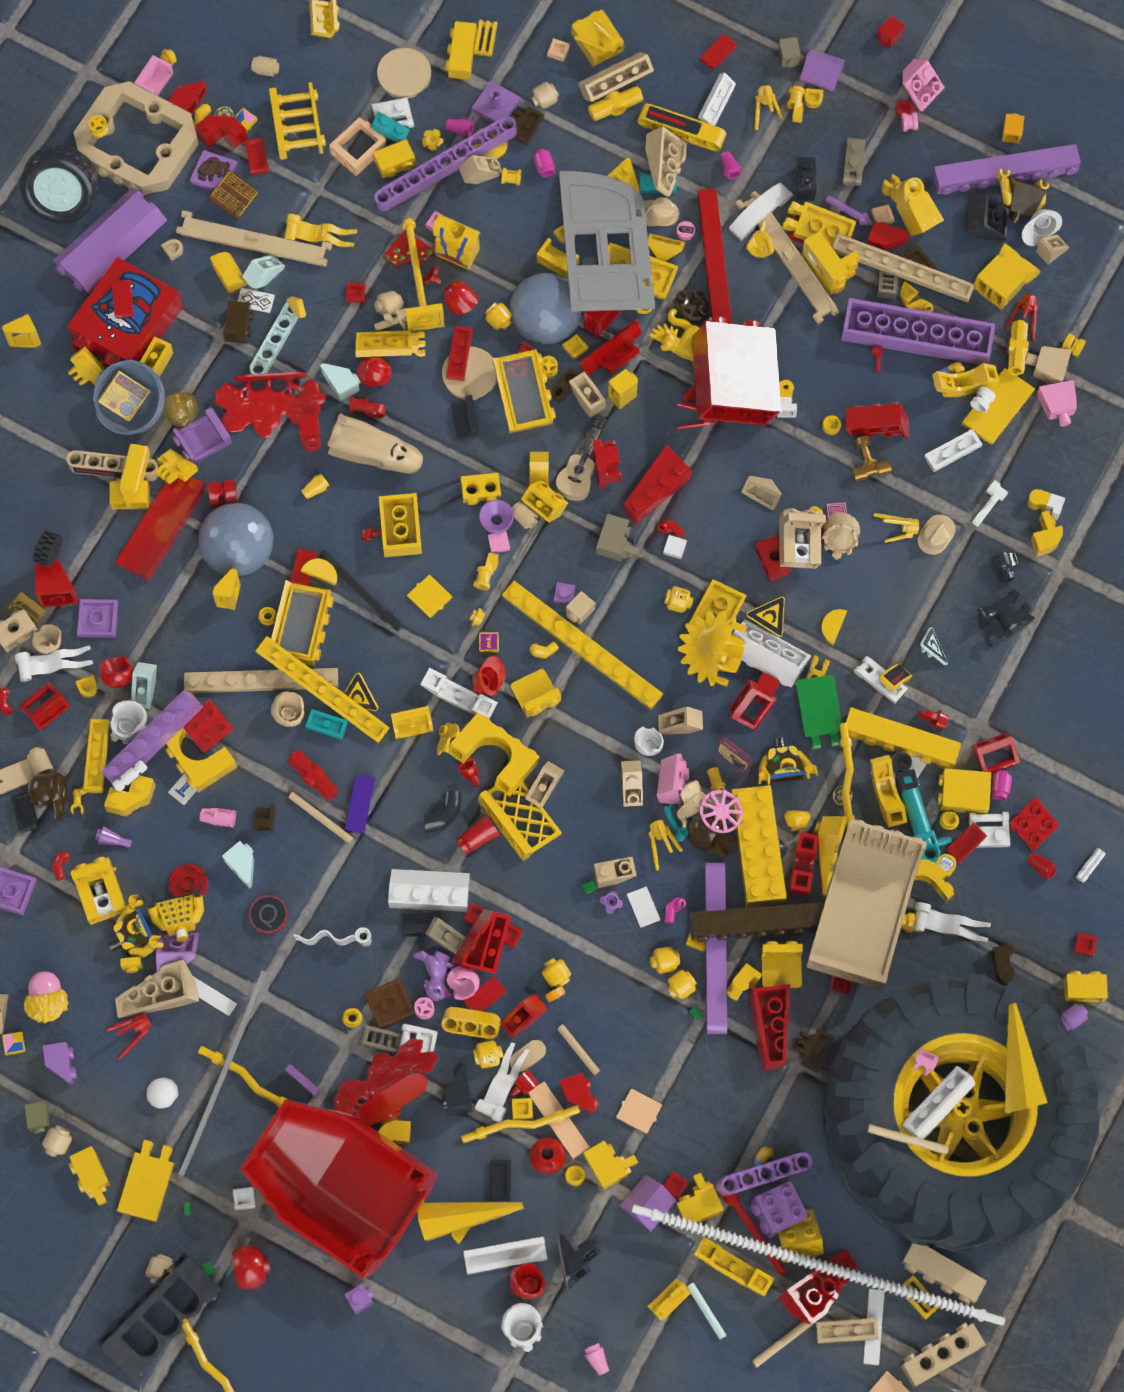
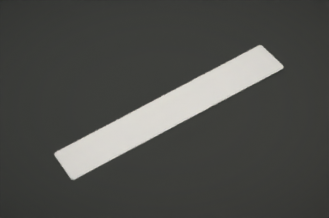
(214, 998)
(875, 1310)

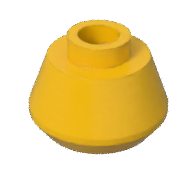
(797, 819)

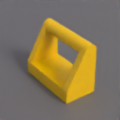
(28, 336)
(227, 590)

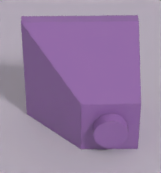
(176, 951)

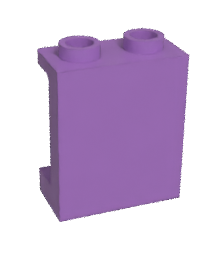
(202, 437)

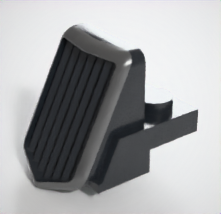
(575, 1262)

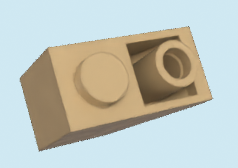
(479, 169)
(632, 783)
(614, 872)

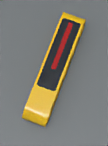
(682, 126)

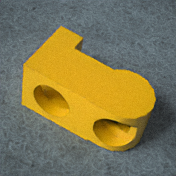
(745, 979)

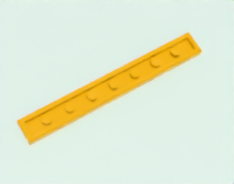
(322, 689)

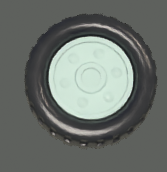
(59, 184)

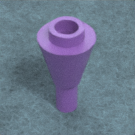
(107, 837)

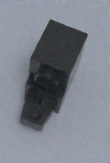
(806, 178)

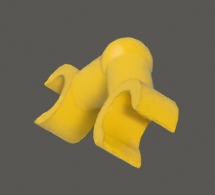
(77, 793)

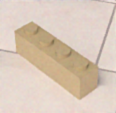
(616, 76)
(944, 1272)

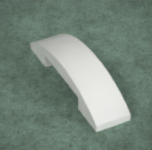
(759, 210)
(457, 695)

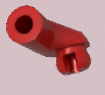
(671, 527)
(4, 707)
(57, 864)

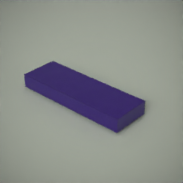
(360, 804)

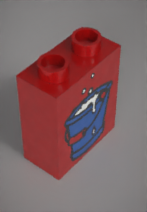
(128, 337)

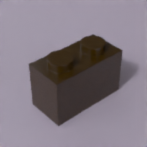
(237, 322)

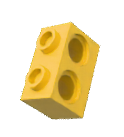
(479, 483)

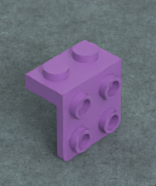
(778, 1209)

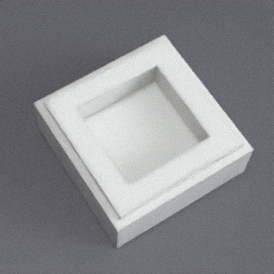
(674, 547)
(244, 1198)

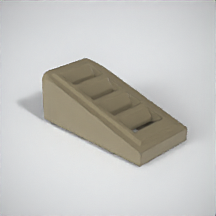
(887, 293)
(364, 1035)

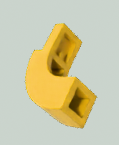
(966, 383)
(886, 792)
(935, 877)

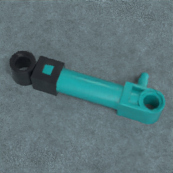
(908, 788)

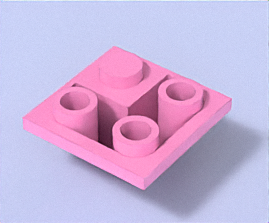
(921, 82)

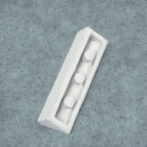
(939, 1103)

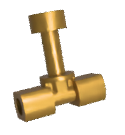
(870, 465)

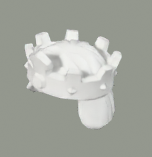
(127, 721)
(522, 1326)

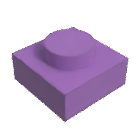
(564, 593)

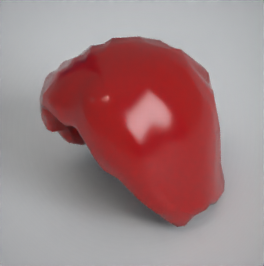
(459, 298)

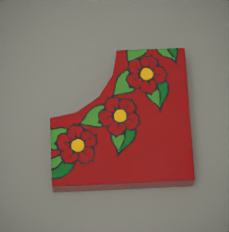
(400, 254)

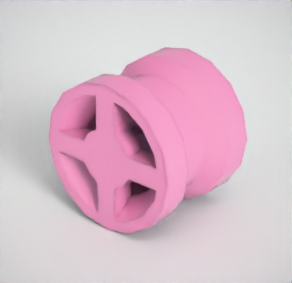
(909, 121)
(424, 1004)

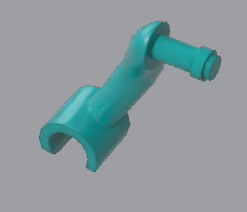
(680, 831)

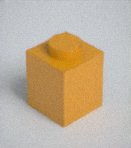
(1012, 128)

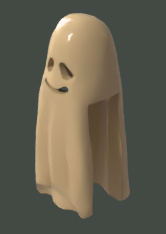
(367, 445)

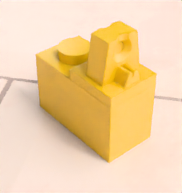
(606, 1167)
(703, 1204)

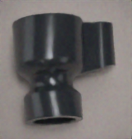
(1003, 563)

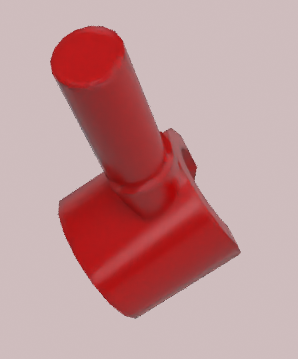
(877, 351)
(368, 533)

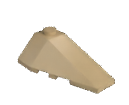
(665, 156)

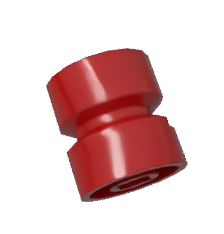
(222, 492)

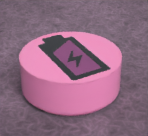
(685, 230)

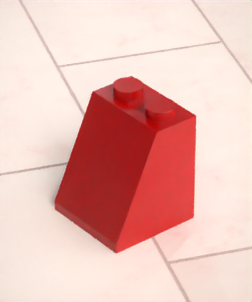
(54, 586)

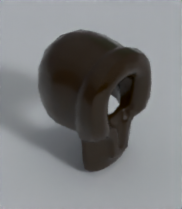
(49, 790)
(708, 840)

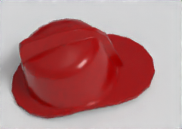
(489, 676)

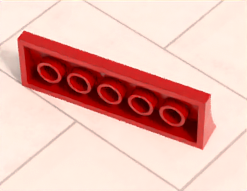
(160, 526)

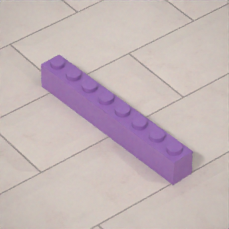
(1022, 166)

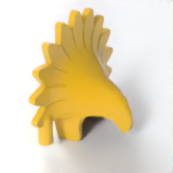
(712, 647)

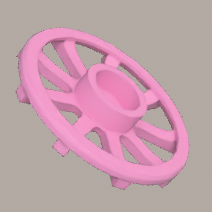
(721, 811)

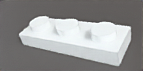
(717, 99)
(953, 450)

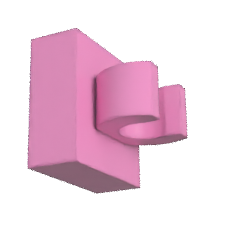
(926, 1059)

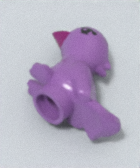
(437, 968)

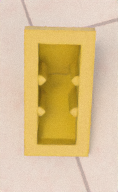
(539, 467)

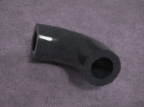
(446, 814)

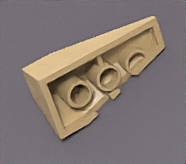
(165, 989)

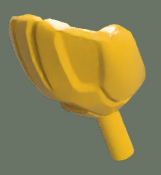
(760, 243)

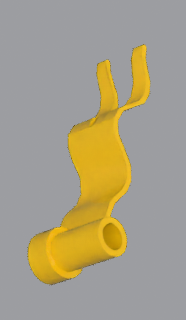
(315, 233)

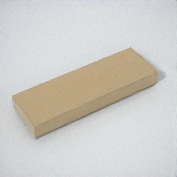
(847, 1330)

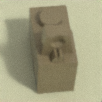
(614, 541)

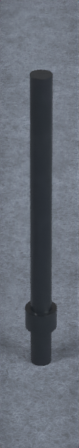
(384, 614)

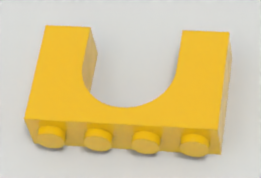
(482, 732)
(201, 772)

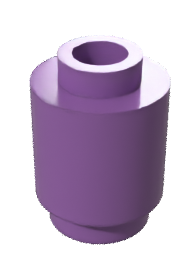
(1074, 1016)

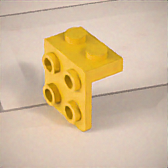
(535, 693)
(781, 964)
(803, 1237)

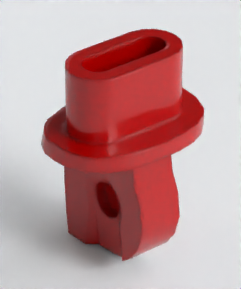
(937, 719)

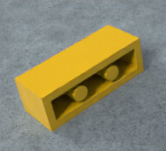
(461, 50)

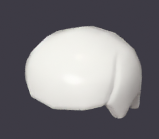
(648, 741)
(162, 1093)

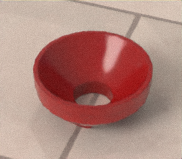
(547, 1166)

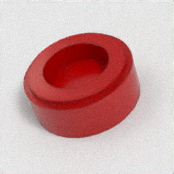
(904, 107)

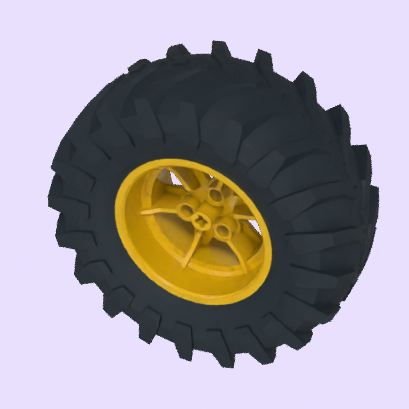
(923, 1191)

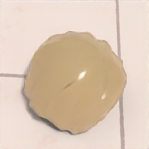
(288, 709)

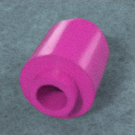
(544, 163)
(1001, 785)

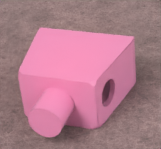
(1058, 401)

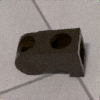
(561, 388)
(1002, 966)

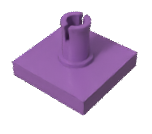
(495, 102)

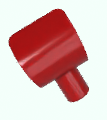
(469, 771)
(524, 1084)

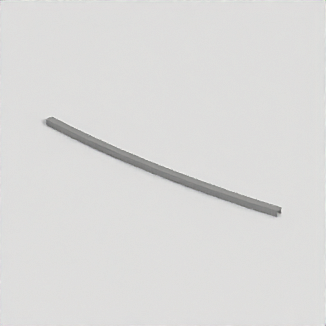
(223, 1073)

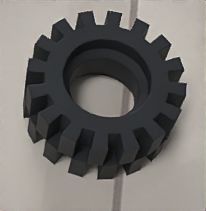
(47, 548)

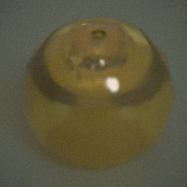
(180, 409)

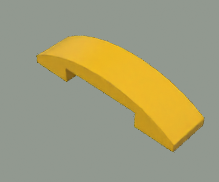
(733, 1267)

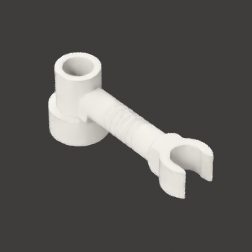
(997, 493)

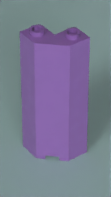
(110, 236)

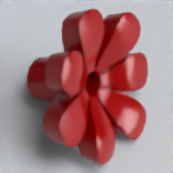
(432, 276)

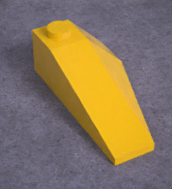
(830, 836)

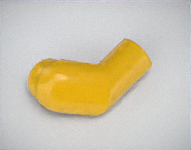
(202, 112)
(543, 652)

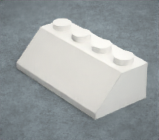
(772, 654)
(429, 890)

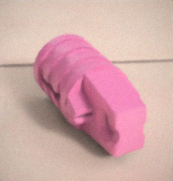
(218, 817)

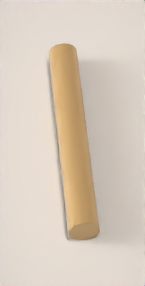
(578, 1049)

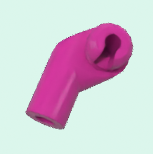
(672, 908)

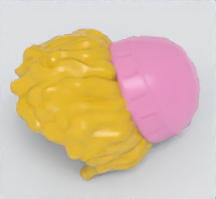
(45, 997)

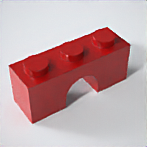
(803, 864)

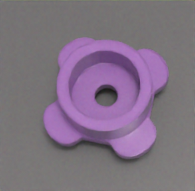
(612, 896)

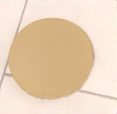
(404, 73)
(479, 376)

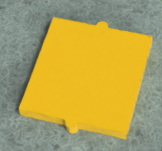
(429, 596)

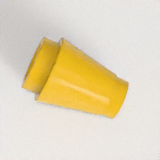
(315, 486)

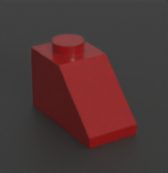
(188, 96)
(524, 1015)

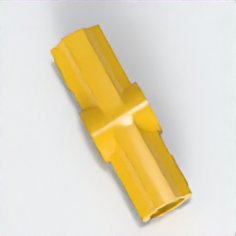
(615, 103)
(1017, 347)

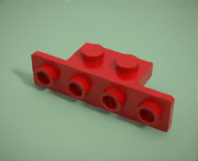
(614, 352)

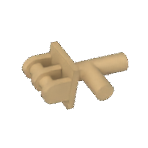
(389, 320)

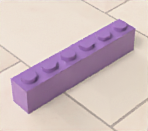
(154, 735)

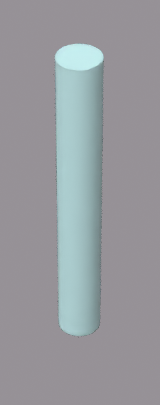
(706, 1311)

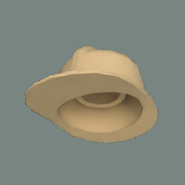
(660, 212)
(936, 534)

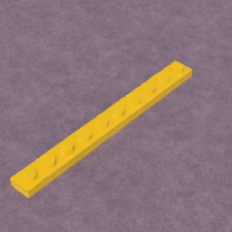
(582, 645)

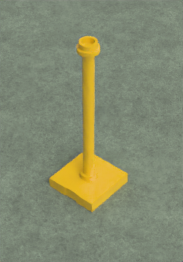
(424, 316)

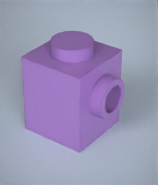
(359, 1298)

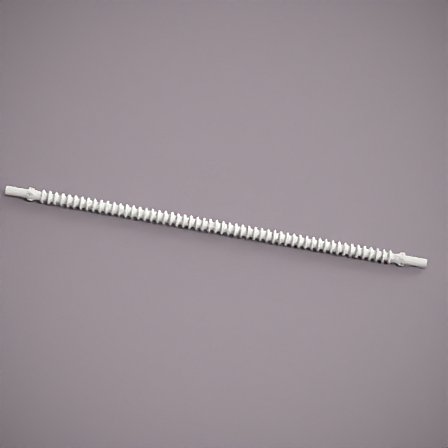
(981, 1314)

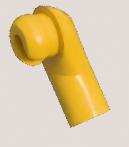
(921, 305)

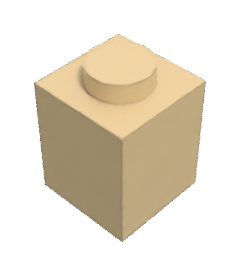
(580, 608)

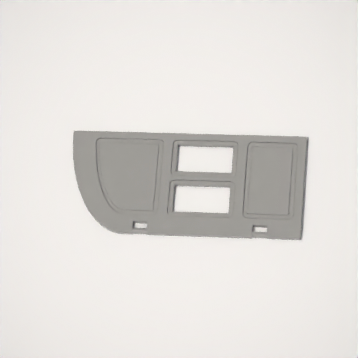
(605, 207)

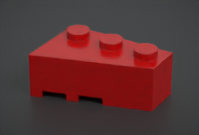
(877, 419)
(484, 942)

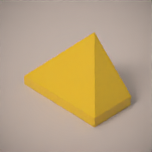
(664, 247)

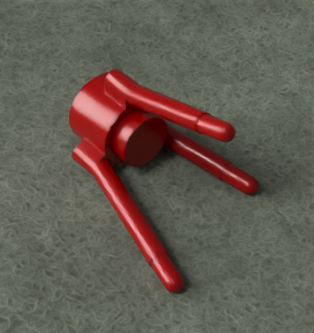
(1027, 305)
(692, 406)
(139, 1023)

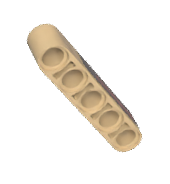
(102, 467)

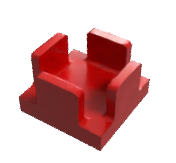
(606, 460)

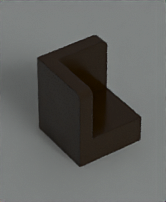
(265, 819)

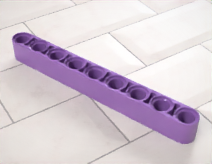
(440, 171)
(715, 954)

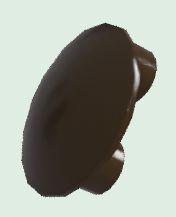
(691, 304)

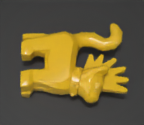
(670, 342)

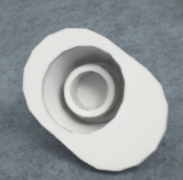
(1042, 224)

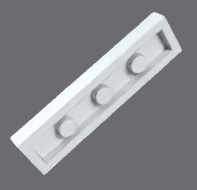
(505, 1255)

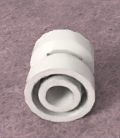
(983, 399)

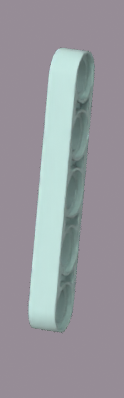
(275, 348)

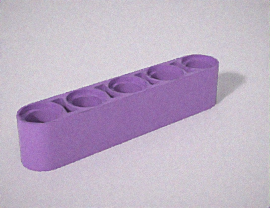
(773, 1173)

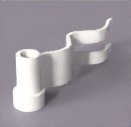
(48, 663)
(945, 923)
(359, 935)
(500, 1086)

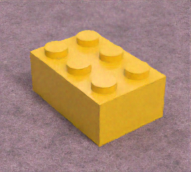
(400, 525)

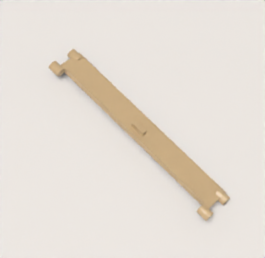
(253, 241)
(795, 264)

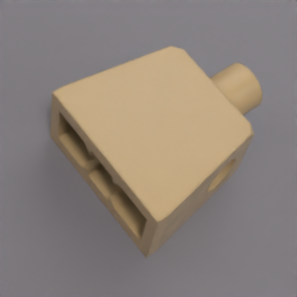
(1050, 364)

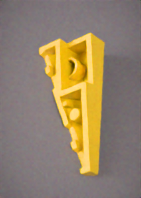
(1022, 1078)
(446, 1218)

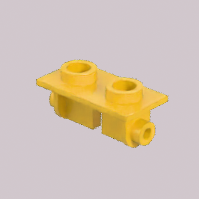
(669, 1299)

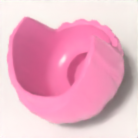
(463, 982)

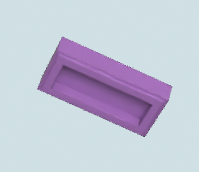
(302, 1081)

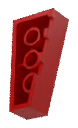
(658, 484)
(770, 1021)

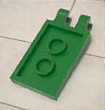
(819, 709)

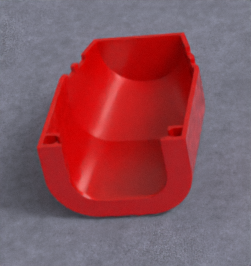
(338, 1183)

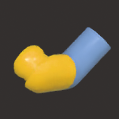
(956, 367)
(762, 1157)

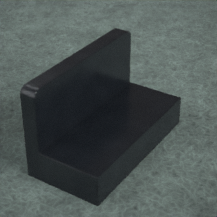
(465, 419)
(417, 923)

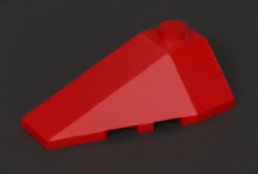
(817, 1291)

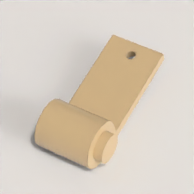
(22, 772)

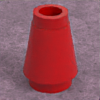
(1042, 866)

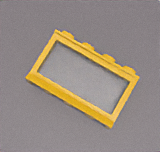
(524, 391)
(302, 621)

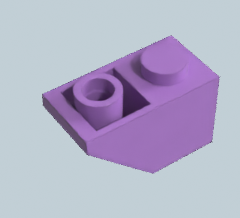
(58, 1061)

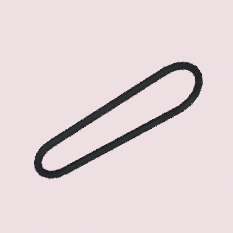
(438, 488)

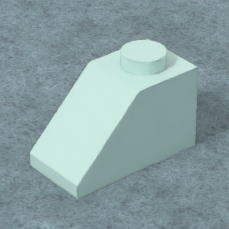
(262, 271)
(340, 380)
(143, 684)
(241, 862)

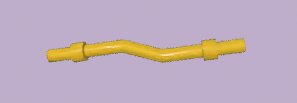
(846, 742)
(218, 1058)
(559, 1115)
(192, 1339)

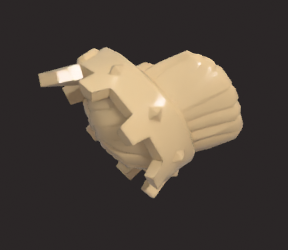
(841, 534)
(692, 798)

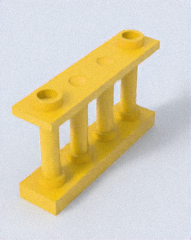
(283, 130)

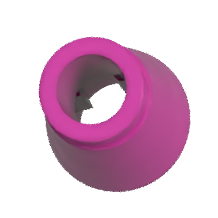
(461, 127)
(730, 166)

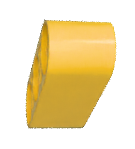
(461, 1025)

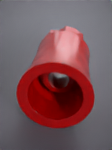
(477, 835)

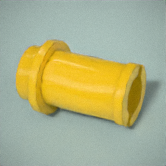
(715, 779)

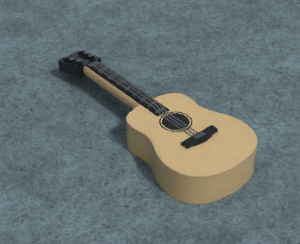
(574, 479)

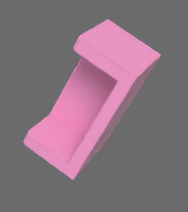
(155, 75)

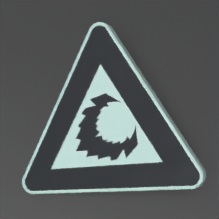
(932, 646)

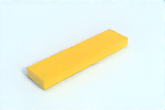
(96, 755)

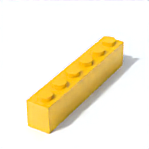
(902, 738)

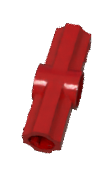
(313, 775)

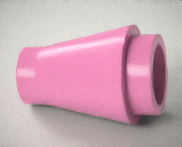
(596, 1358)

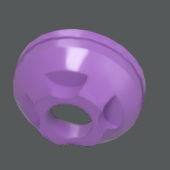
(496, 508)

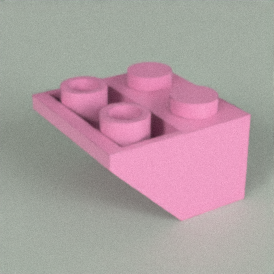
(672, 779)

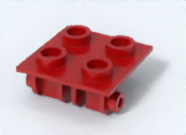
(208, 727)
(1033, 824)

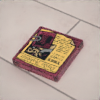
(735, 755)

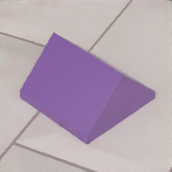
(822, 70)
(650, 1195)

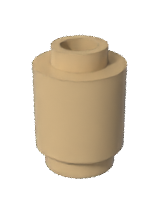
(265, 66)
(524, 515)

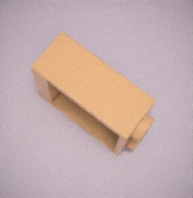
(353, 165)

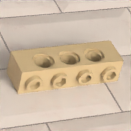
(918, 1375)

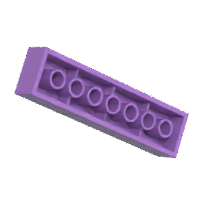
(918, 332)

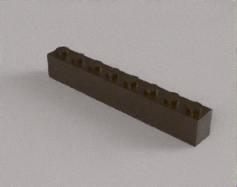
(755, 921)

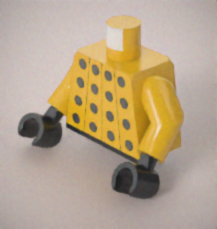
(177, 914)

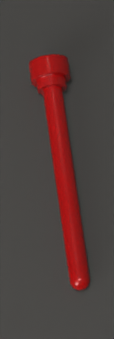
(733, 1200)

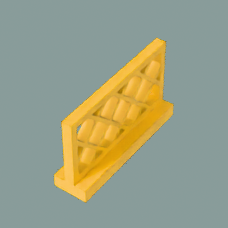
(509, 829)

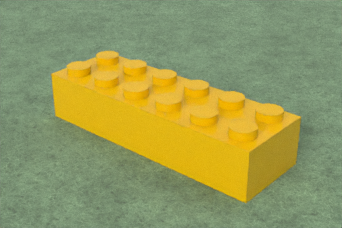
(759, 848)

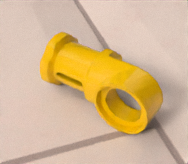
(795, 103)
(486, 571)

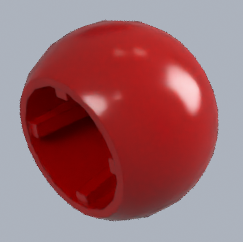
(250, 1266)

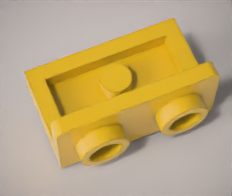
(323, 18)

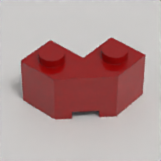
(216, 127)

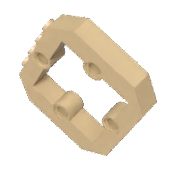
(167, 167)

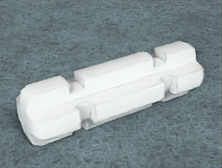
(129, 776)
(1090, 865)

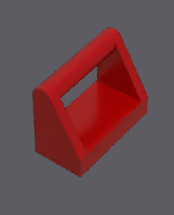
(744, 699)
(48, 710)
(993, 744)

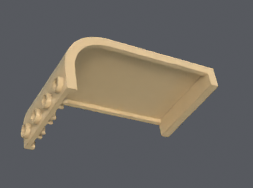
(866, 904)

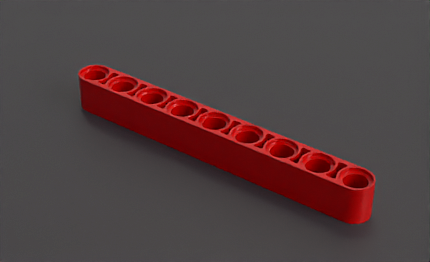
(714, 254)

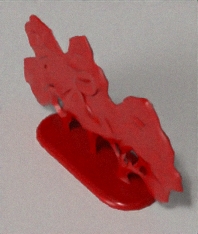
(265, 406)
(387, 1083)

